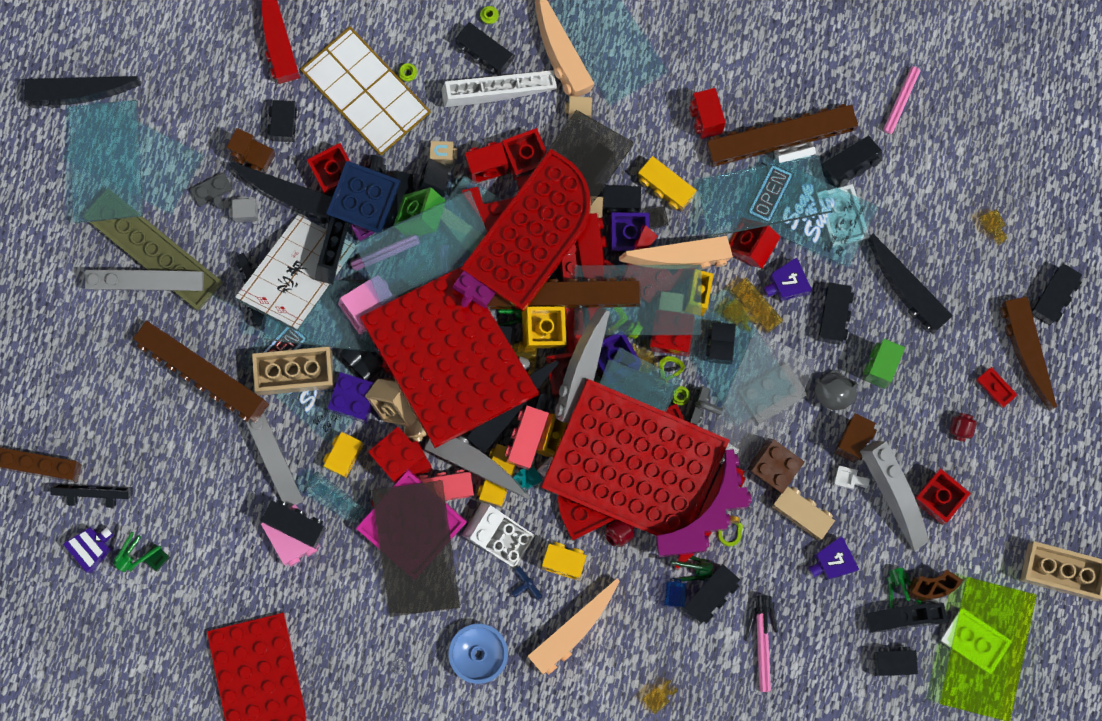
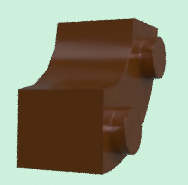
(933, 588)

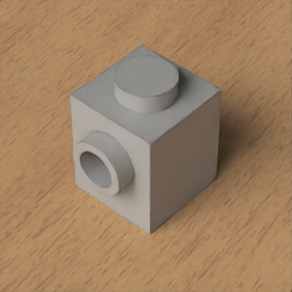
(244, 209)

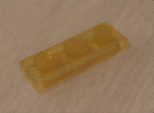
(758, 306)

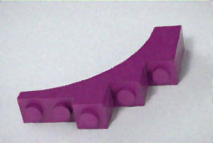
(730, 497)

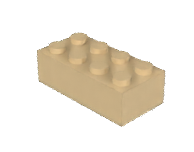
(293, 371)
(1063, 571)

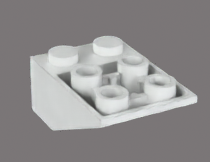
(498, 534)

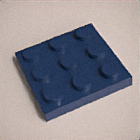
(363, 197)

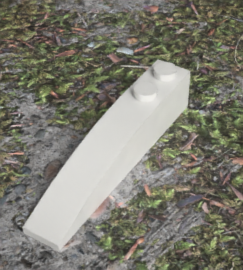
(496, 88)

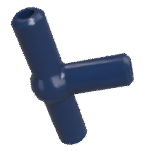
(528, 583)

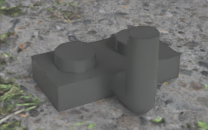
(212, 190)
(700, 402)

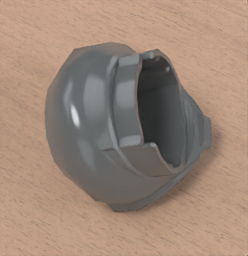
(835, 390)

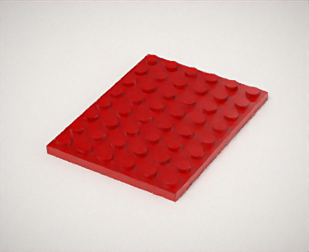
(448, 359)
(634, 461)

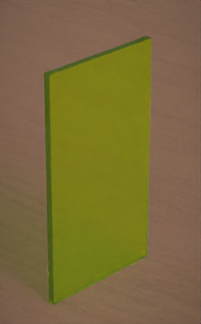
(988, 649)

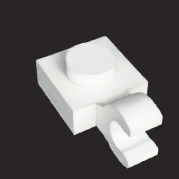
(848, 478)

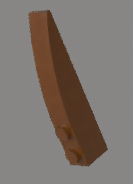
(1027, 347)

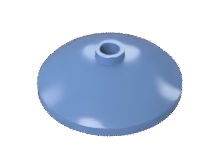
(478, 638)

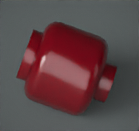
(963, 426)
(619, 533)

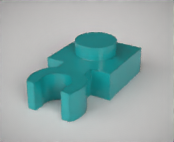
(528, 478)

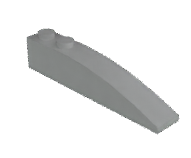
(144, 280)
(582, 364)
(469, 458)
(275, 461)
(896, 492)

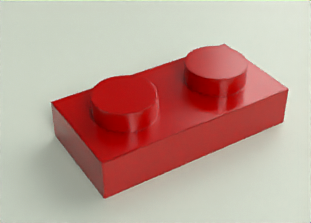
(996, 387)

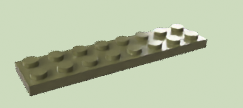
(158, 253)

